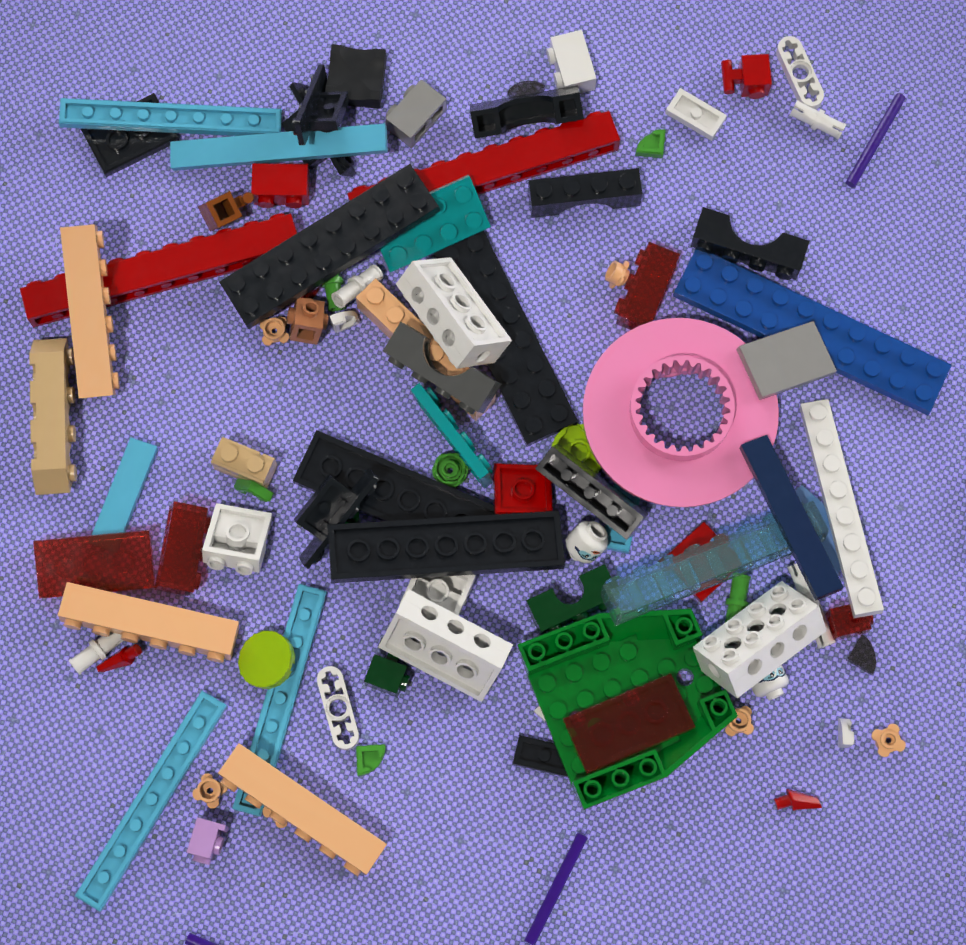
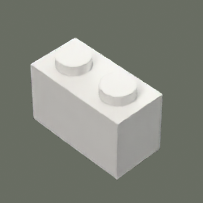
(571, 61)

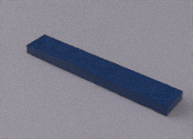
(791, 517)

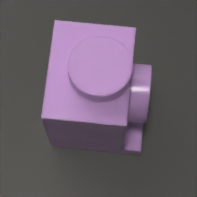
(206, 840)

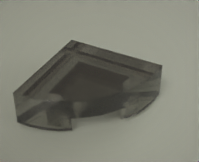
(525, 87)
(863, 655)

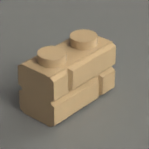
(243, 462)

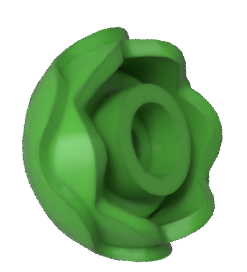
(452, 461)

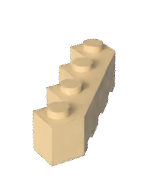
(51, 424)

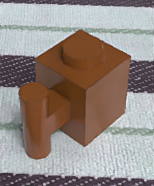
(223, 209)

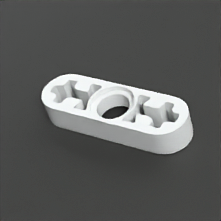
(798, 85)
(325, 689)

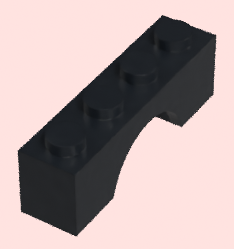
(503, 114)
(609, 188)
(717, 237)

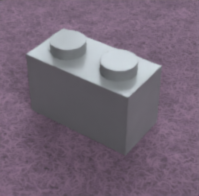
(415, 113)

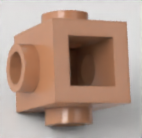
(307, 320)

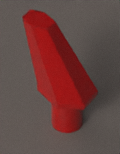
(120, 659)
(797, 801)

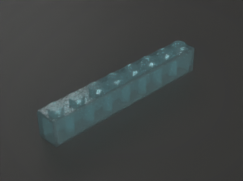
(700, 567)

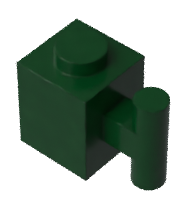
(387, 675)

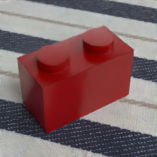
(280, 185)

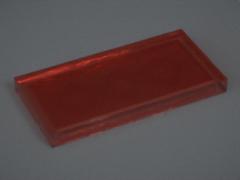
(96, 561)
(628, 723)

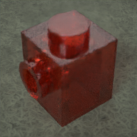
(844, 625)

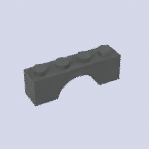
(412, 349)

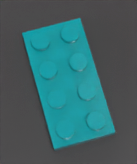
(458, 219)
(448, 428)

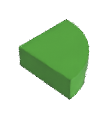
(652, 145)
(249, 486)
(369, 758)

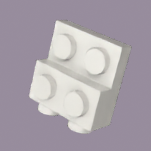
(236, 539)
(445, 591)

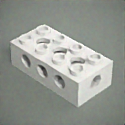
(453, 312)
(759, 639)
(445, 645)

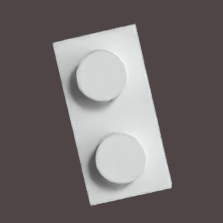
(696, 114)

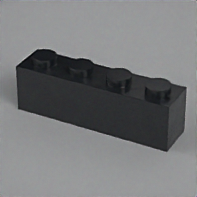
(591, 491)

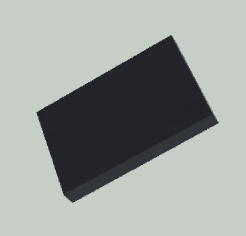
(124, 148)

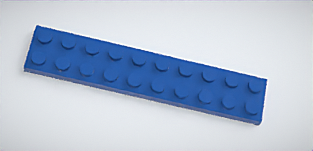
(854, 347)

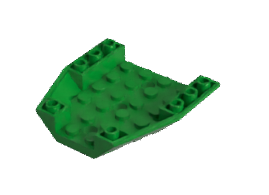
(600, 661)

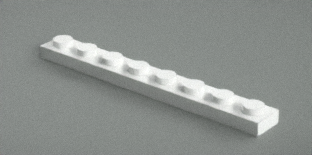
(841, 509)

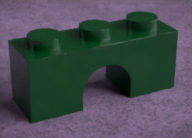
(551, 614)

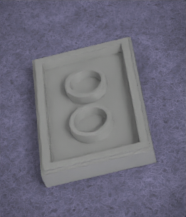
(786, 360)

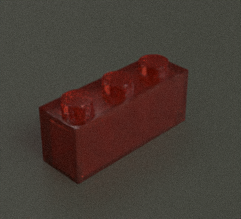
(646, 286)
(182, 549)

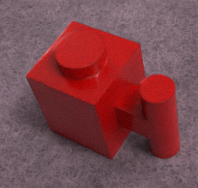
(752, 75)

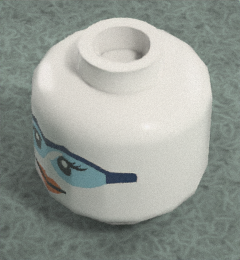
(587, 541)
(772, 684)

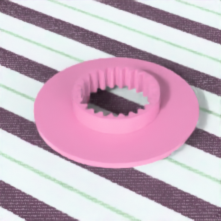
(614, 422)

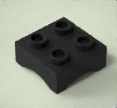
(358, 73)

